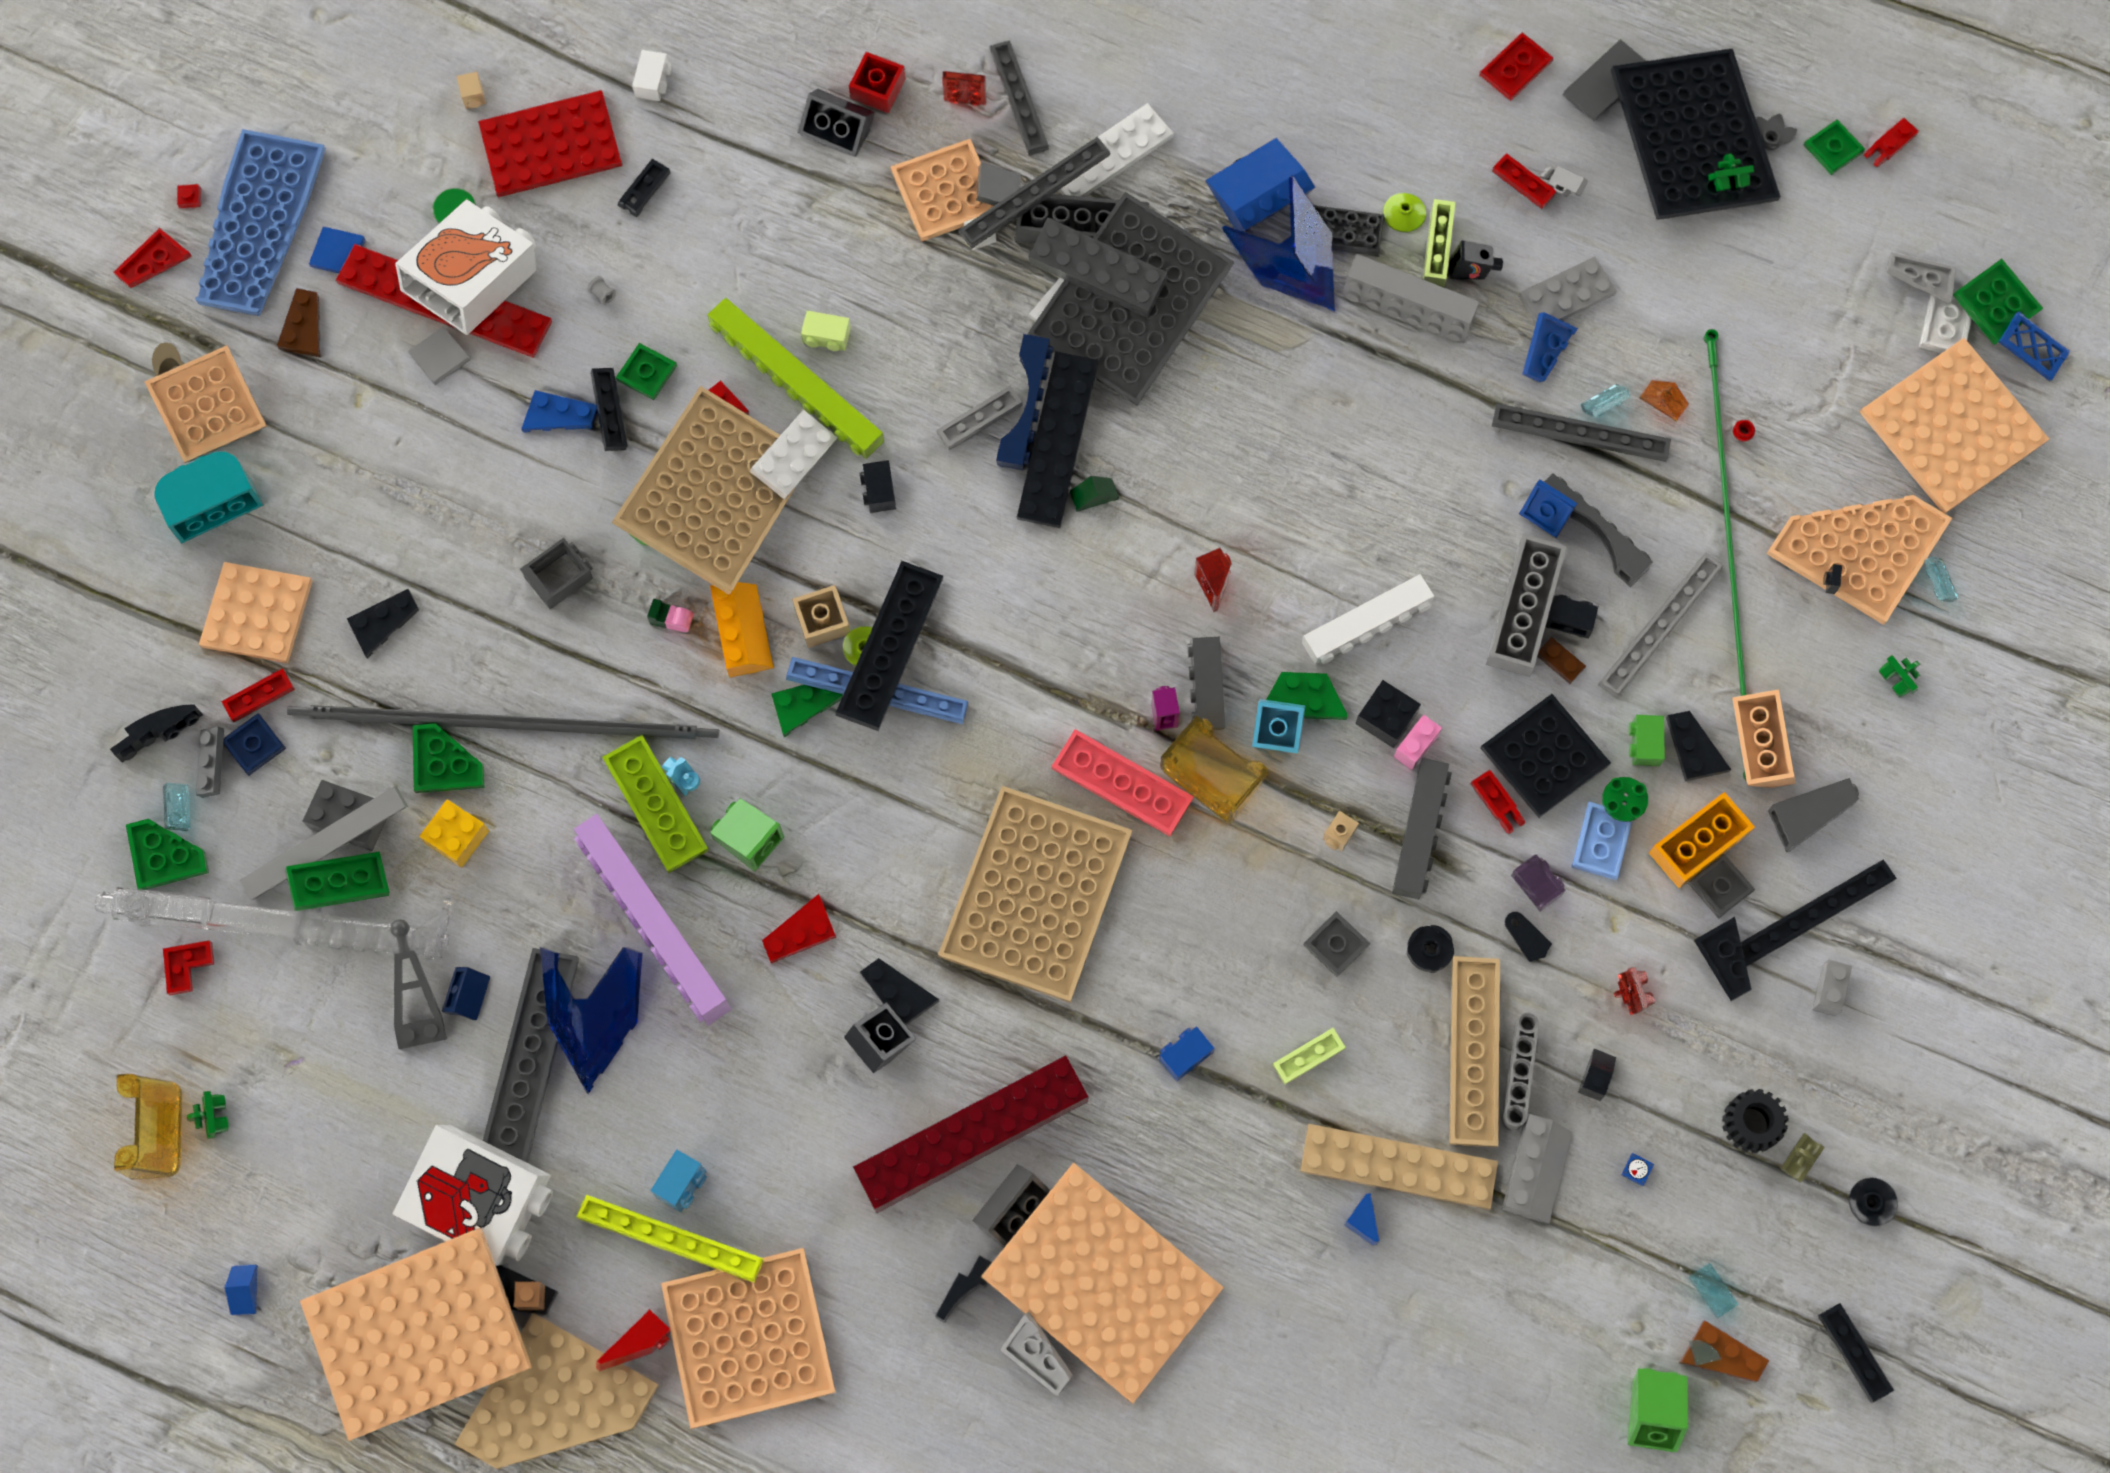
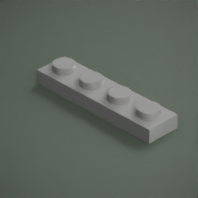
(979, 417)

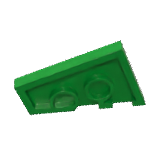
(800, 704)

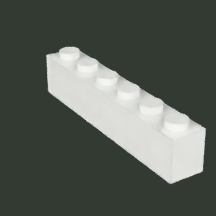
(1367, 620)

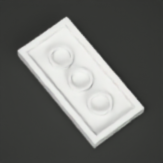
(793, 454)

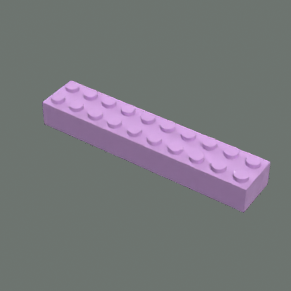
(654, 923)

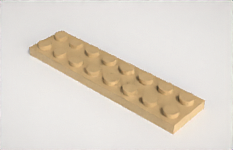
(1474, 1052)
(1399, 1166)

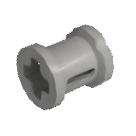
(601, 290)

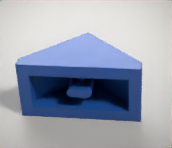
(1363, 1221)
(242, 1289)

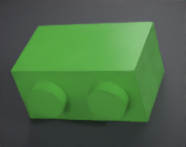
(1647, 740)

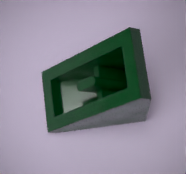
(1093, 492)

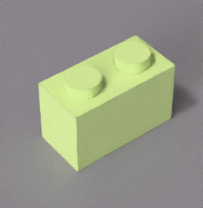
(825, 331)

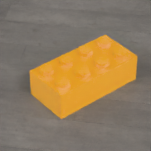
(1701, 840)

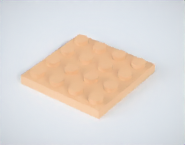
(941, 189)
(205, 404)
(255, 612)

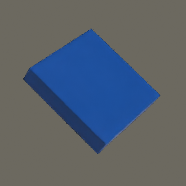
(333, 249)
(1548, 508)

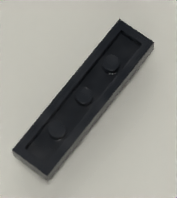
(609, 409)
(1855, 1353)

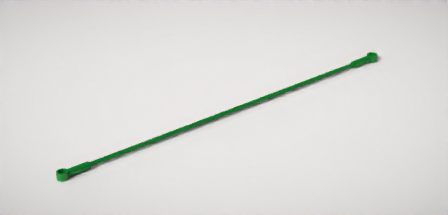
(1713, 364)

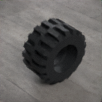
(1771, 1111)

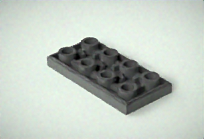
(1595, 87)
(1353, 229)

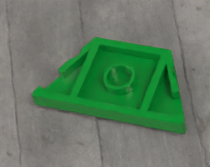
(1312, 691)

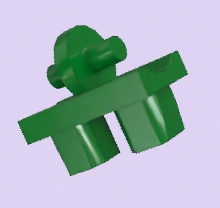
(1740, 174)
(1906, 684)
(212, 1124)

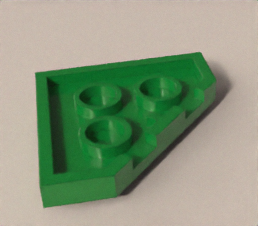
(442, 762)
(162, 856)

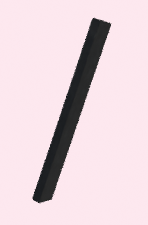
(1816, 912)

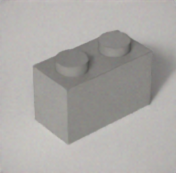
(1832, 988)

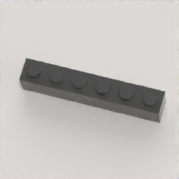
(1420, 829)

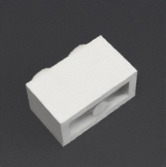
(651, 75)

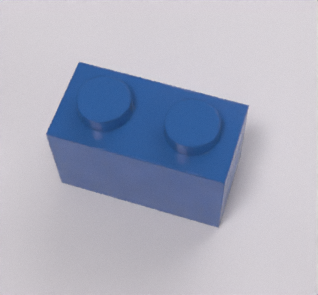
(1186, 1053)

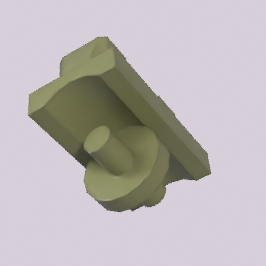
(1802, 1157)

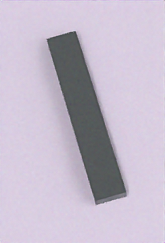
(1019, 98)

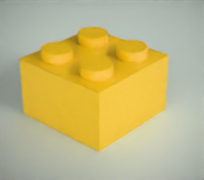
(454, 833)

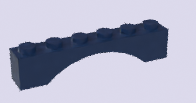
(1013, 447)

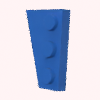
(1547, 342)
(555, 412)

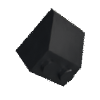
(879, 1037)

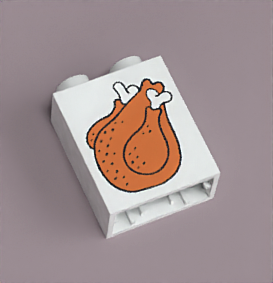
(467, 266)

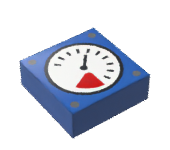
(1637, 1169)

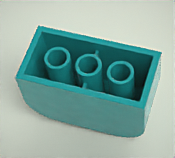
(205, 495)

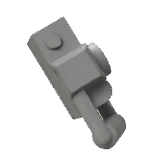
(1564, 180)

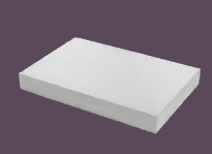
(1944, 325)

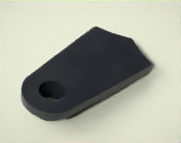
(1527, 937)

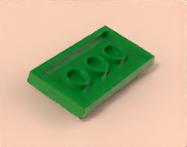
(337, 881)

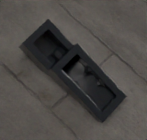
(963, 1287)

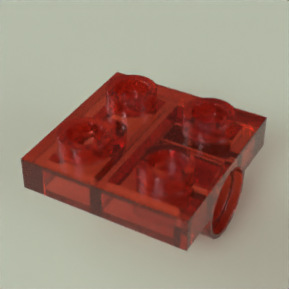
(964, 88)

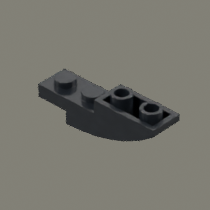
(163, 723)

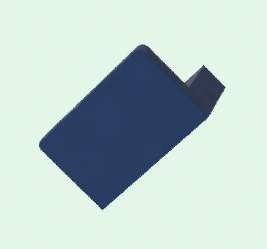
(466, 993)

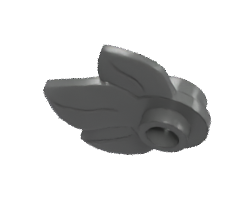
(1776, 131)

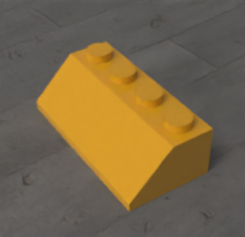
(742, 629)

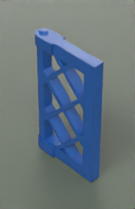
(2019, 350)

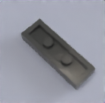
(210, 762)

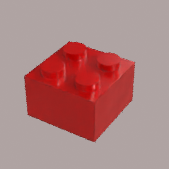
(877, 82)

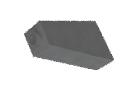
(1809, 812)

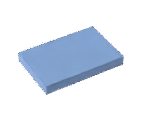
(1601, 843)

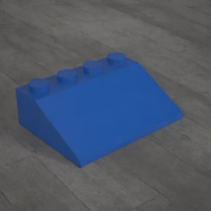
(1258, 185)

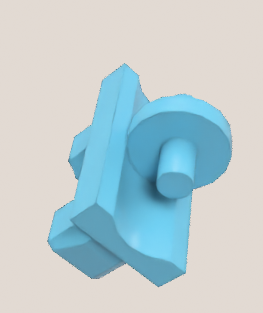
(681, 775)

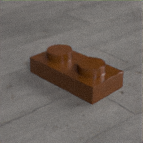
(1561, 660)

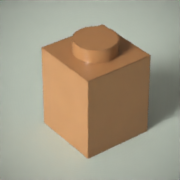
(529, 1295)

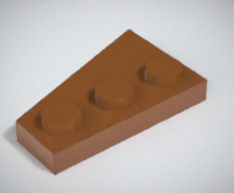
(1736, 1358)

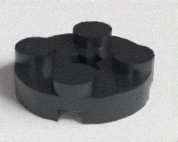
(1443, 945)

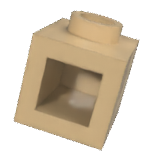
(1340, 831)

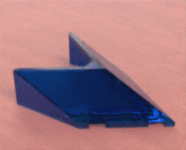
(1300, 263)
(594, 1026)

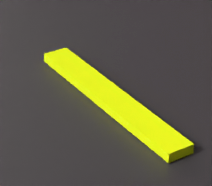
(670, 1238)

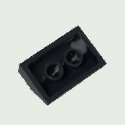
(835, 122)

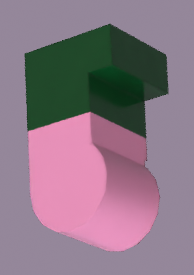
(669, 616)

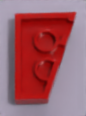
(151, 258)
(800, 932)

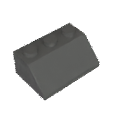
(1011, 1205)

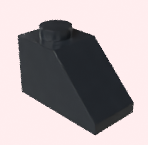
(1597, 1075)

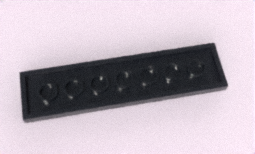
(1057, 439)
(889, 646)

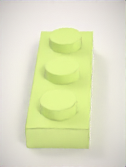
(1308, 1056)

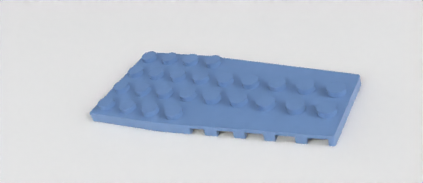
(257, 219)

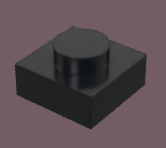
(1832, 579)

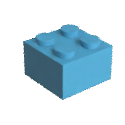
(679, 1181)

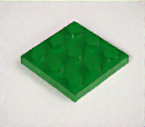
(1995, 299)

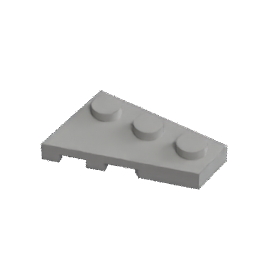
(1923, 274)
(1036, 1355)

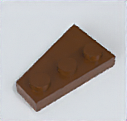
(301, 326)

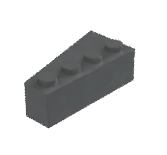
(1207, 680)

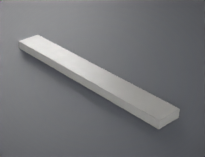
(1660, 625)
(325, 841)

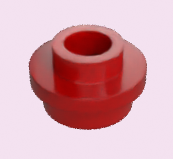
(1747, 426)

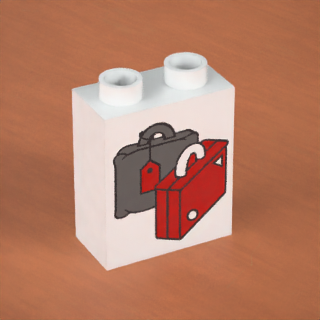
(473, 1186)

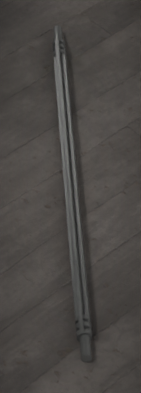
(503, 722)

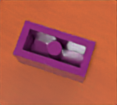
(1165, 708)

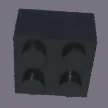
(1388, 713)

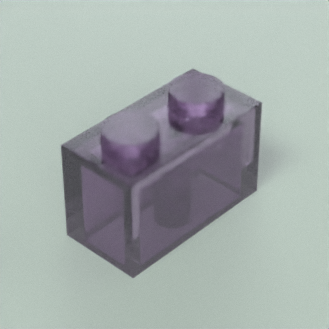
(1538, 882)

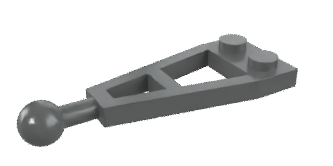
(421, 1031)

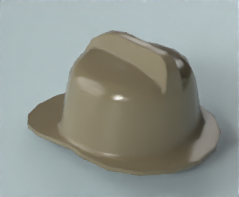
(165, 358)

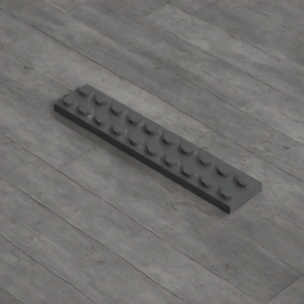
(526, 1064)

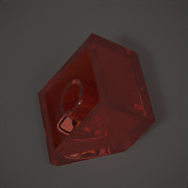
(1212, 574)

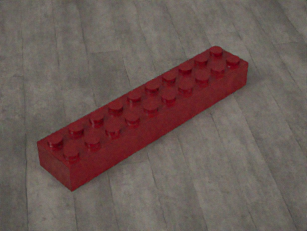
(971, 1134)

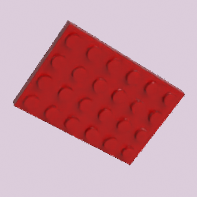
(549, 143)

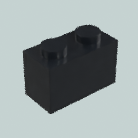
(878, 486)
(1572, 616)

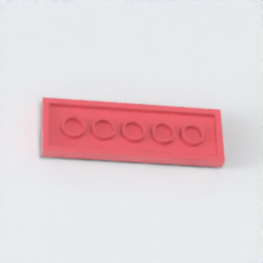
(1122, 782)

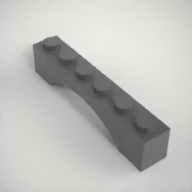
(1627, 559)

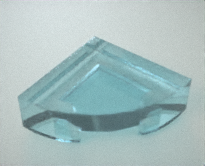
(1703, 1352)

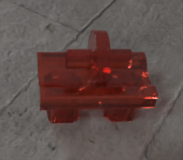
(1632, 991)

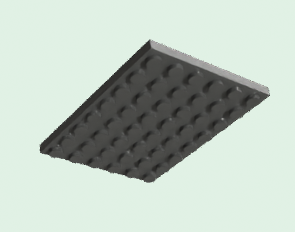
(1125, 343)

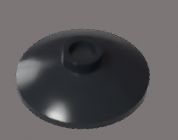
(1883, 1197)

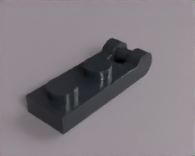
(644, 187)

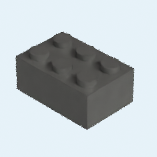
(333, 803)

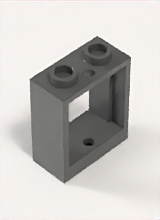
(548, 557)

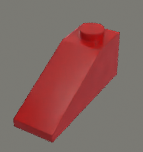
(637, 1342)

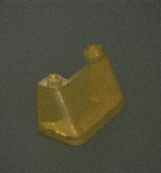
(1212, 770)
(157, 1128)

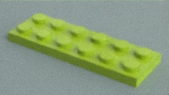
(655, 804)

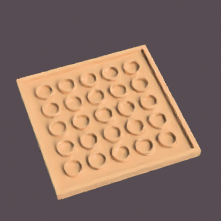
(1954, 425)
(748, 1342)

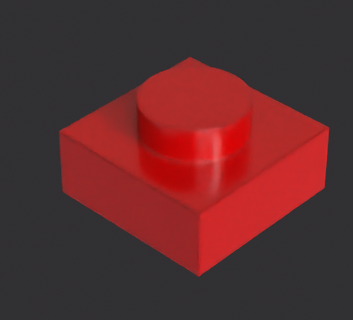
(189, 196)

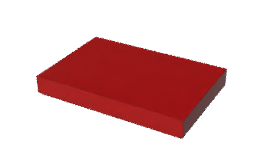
(1516, 66)

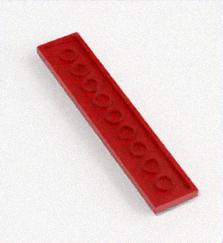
(506, 326)

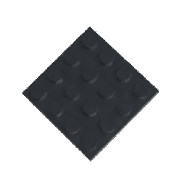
(1545, 755)

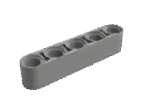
(1518, 1082)

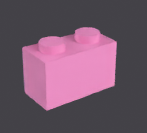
(1417, 742)

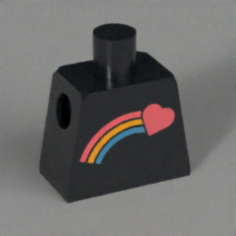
(1473, 261)

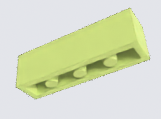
(1439, 242)

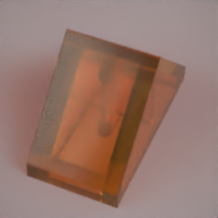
(1665, 398)

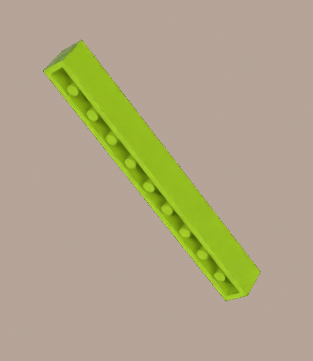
(795, 378)

